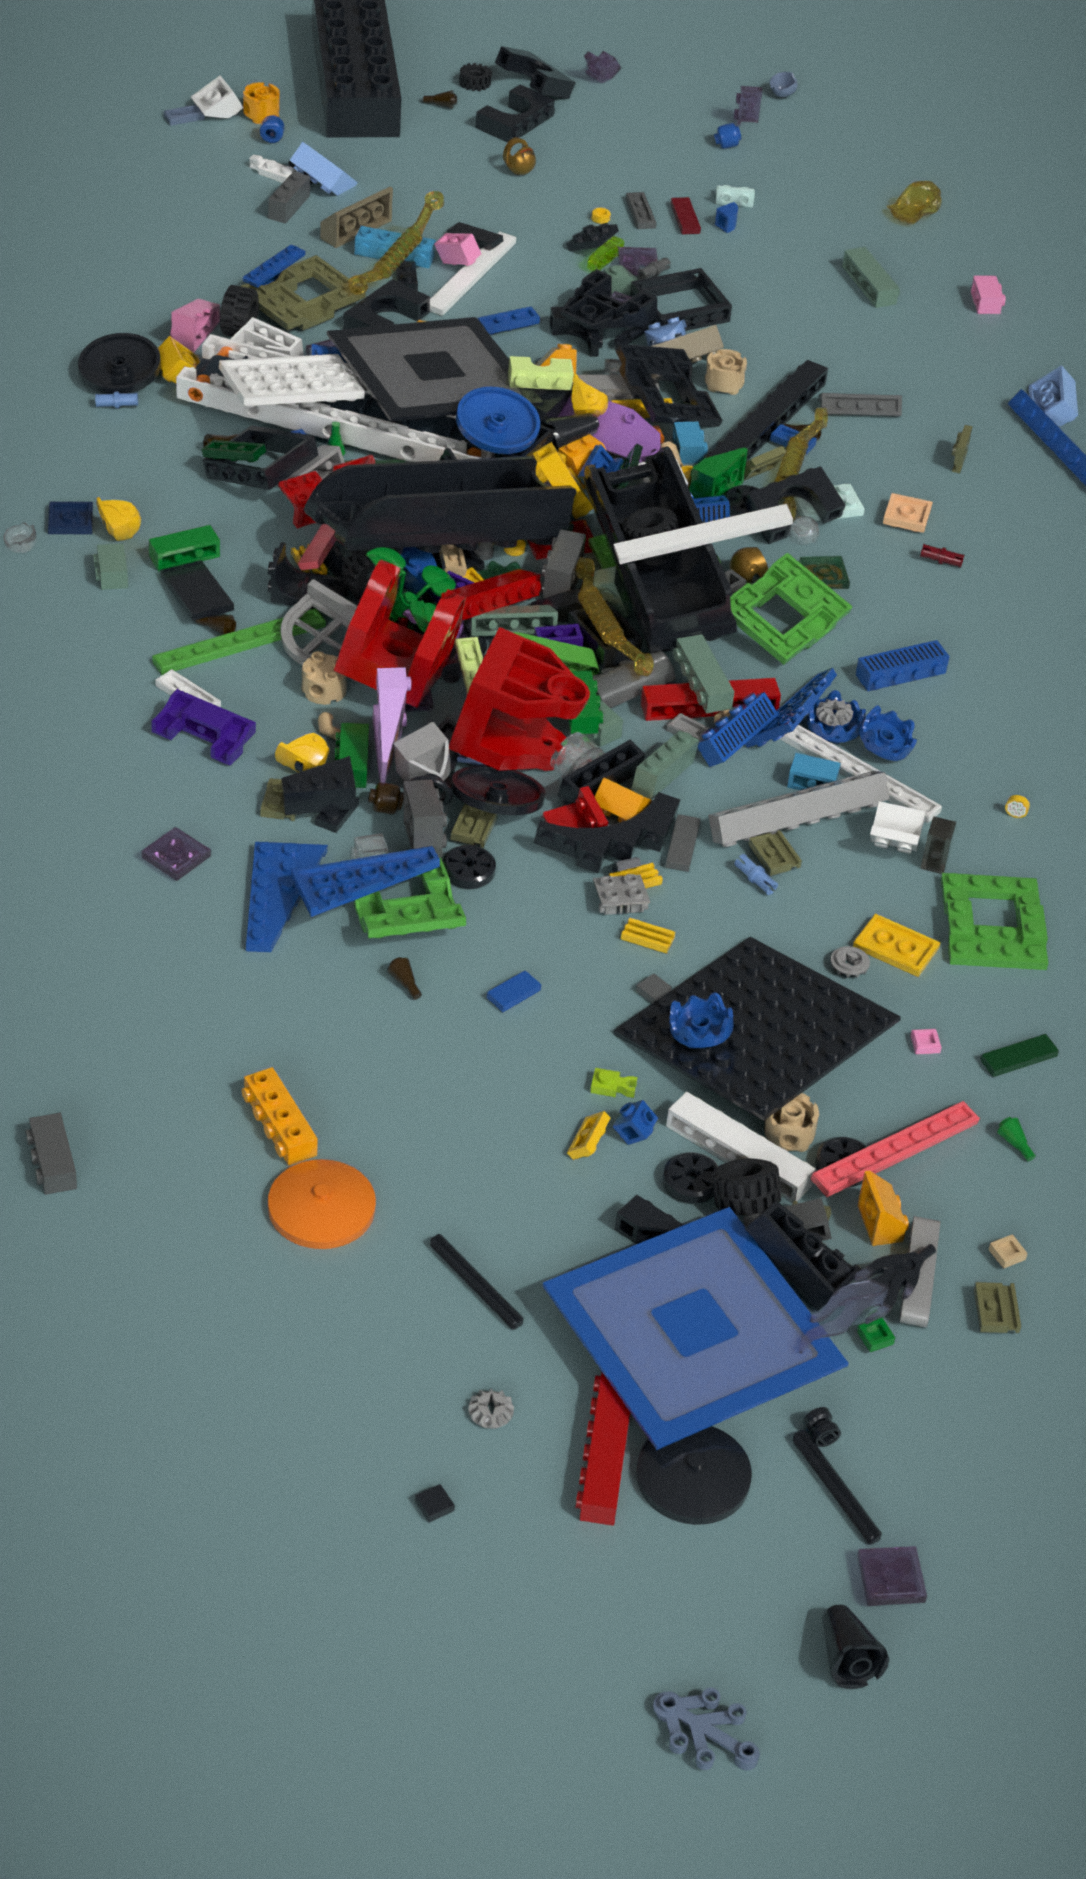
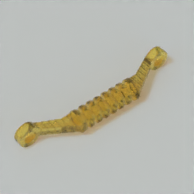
(400, 249)
(796, 451)
(605, 621)

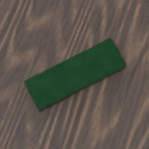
(1019, 1055)

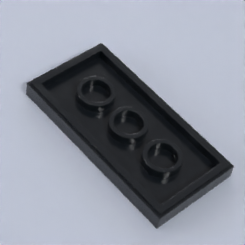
(197, 590)

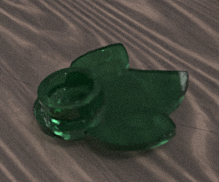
(496, 569)

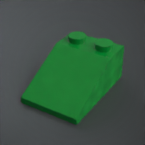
(718, 473)

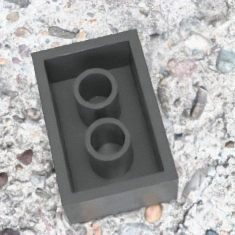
(561, 563)
(424, 816)

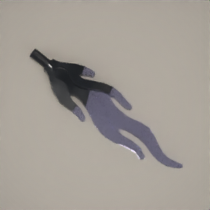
(860, 1296)

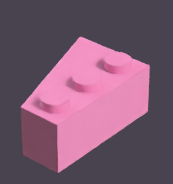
(194, 322)

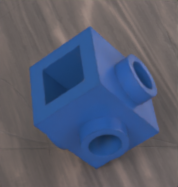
(635, 1122)

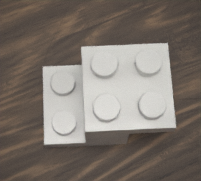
(897, 827)

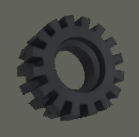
(475, 77)

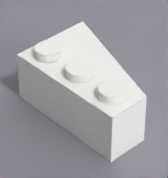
(269, 337)

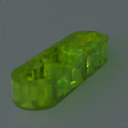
(605, 254)

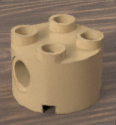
(725, 371)
(321, 681)
(793, 1125)

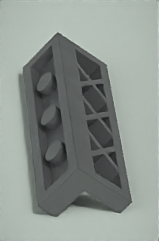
(861, 404)

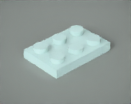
(849, 497)

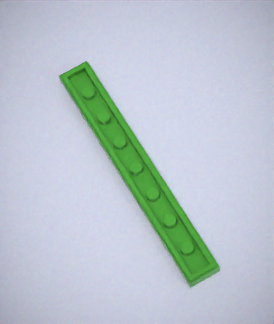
(231, 643)

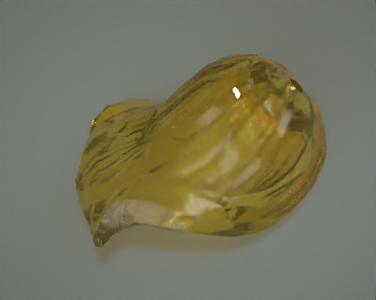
(917, 200)

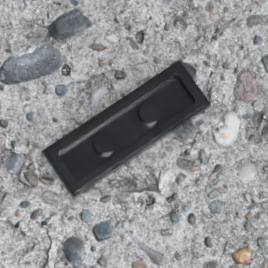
(483, 237)

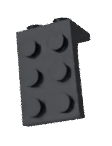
(291, 584)

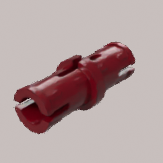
(942, 555)

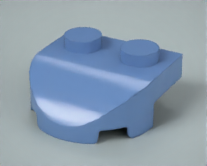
(659, 334)

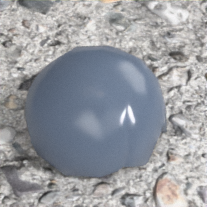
(783, 84)

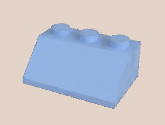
(321, 170)
(1056, 395)

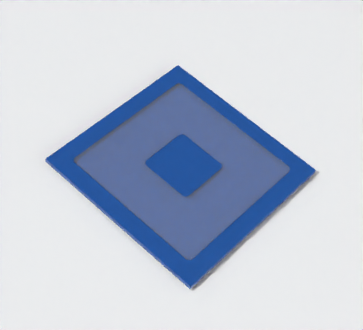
(693, 1327)

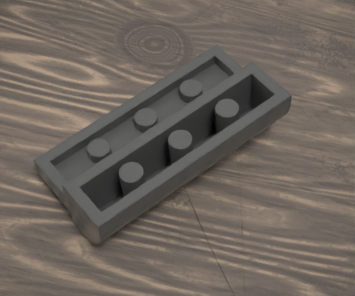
(622, 683)

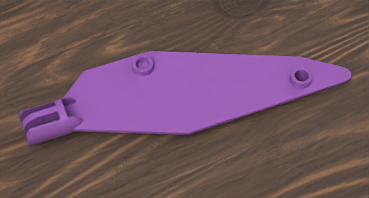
(622, 429)

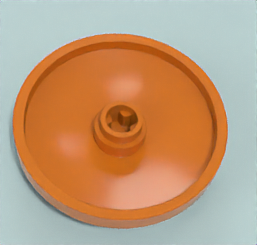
(321, 1204)

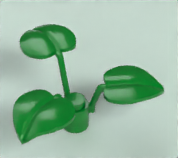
(435, 577)

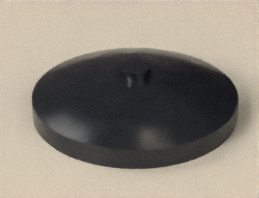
(119, 363)
(498, 791)
(695, 1477)

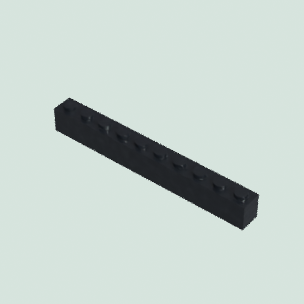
(775, 410)

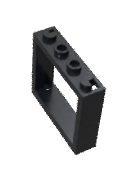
(716, 313)
(297, 452)

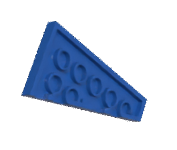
(794, 709)
(344, 881)
(274, 891)

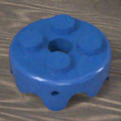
(837, 733)
(898, 734)
(697, 1011)

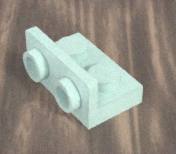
(741, 196)

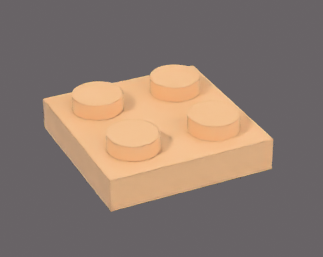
(907, 512)

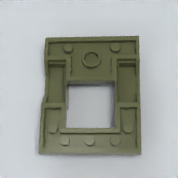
(291, 310)

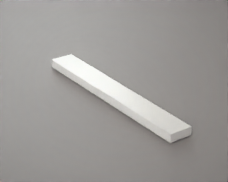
(468, 276)
(703, 534)
(850, 766)

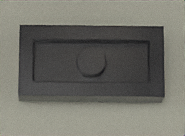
(407, 274)
(334, 819)

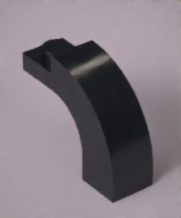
(564, 326)

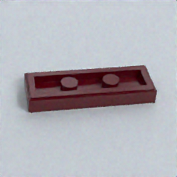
(685, 215)

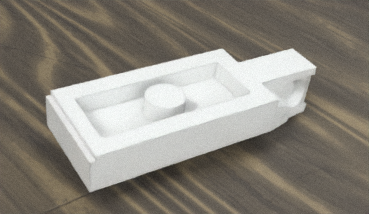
(270, 168)

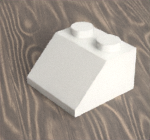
(217, 99)

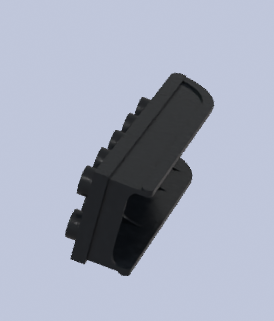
(441, 504)
(673, 593)

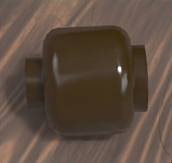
(386, 798)

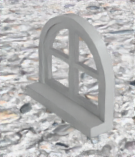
(326, 602)

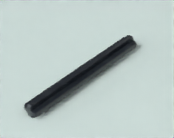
(477, 1281)
(837, 1487)

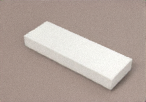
(172, 680)

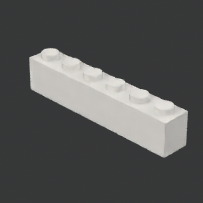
(734, 1141)

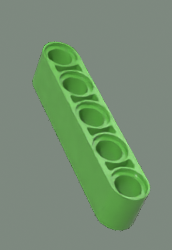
(573, 656)

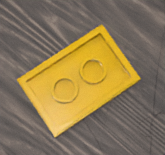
(896, 945)

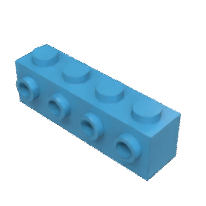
(375, 242)

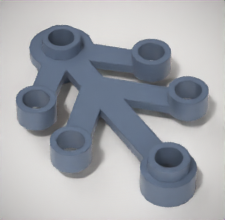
(703, 1726)

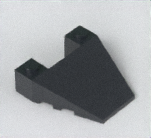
(596, 308)

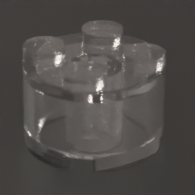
(576, 753)

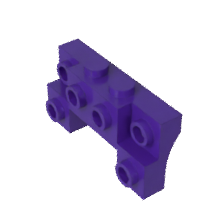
(206, 721)

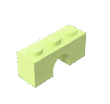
(525, 374)

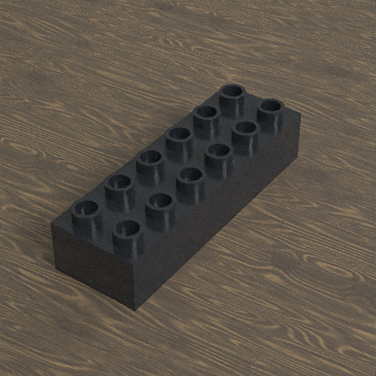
(356, 68)

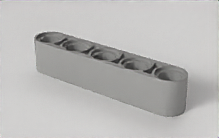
(917, 1307)

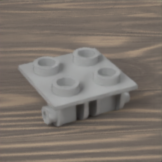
(621, 891)

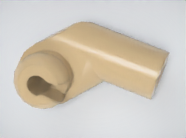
(325, 725)

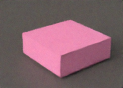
(925, 1041)

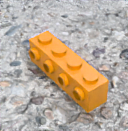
(280, 1116)

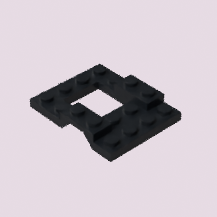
(647, 363)

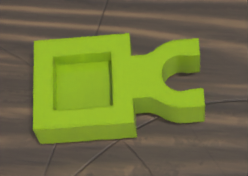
(610, 1083)

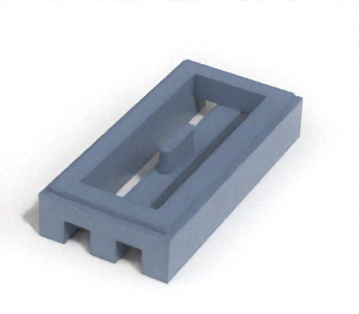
(183, 115)

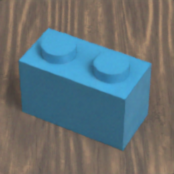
(689, 442)
(811, 772)

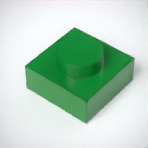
(876, 1335)

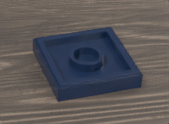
(70, 517)

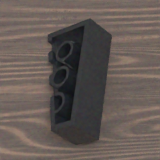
(801, 1254)

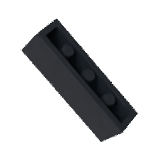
(614, 765)

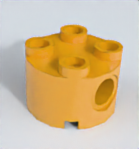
(261, 101)

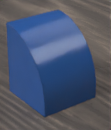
(727, 217)

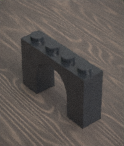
(544, 77)
(533, 110)
(388, 298)
(810, 485)

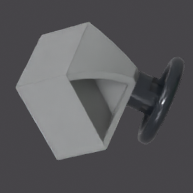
(425, 757)

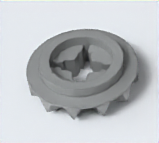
(826, 715)
(854, 956)
(480, 1412)

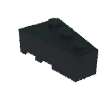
(320, 789)

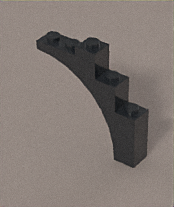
(617, 840)

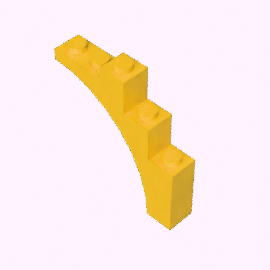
(561, 475)

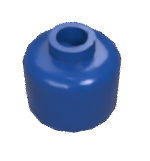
(272, 129)
(727, 136)

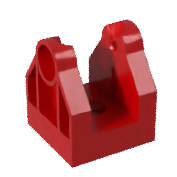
(380, 643)
(509, 704)

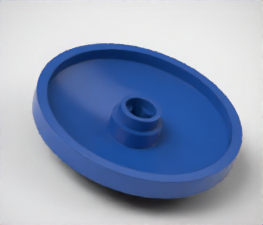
(498, 420)

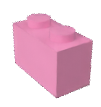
(458, 249)
(987, 295)

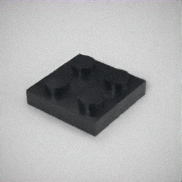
(592, 236)

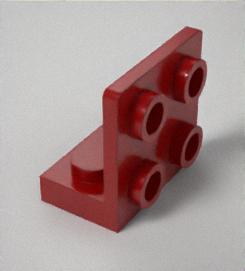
(298, 492)
(582, 814)

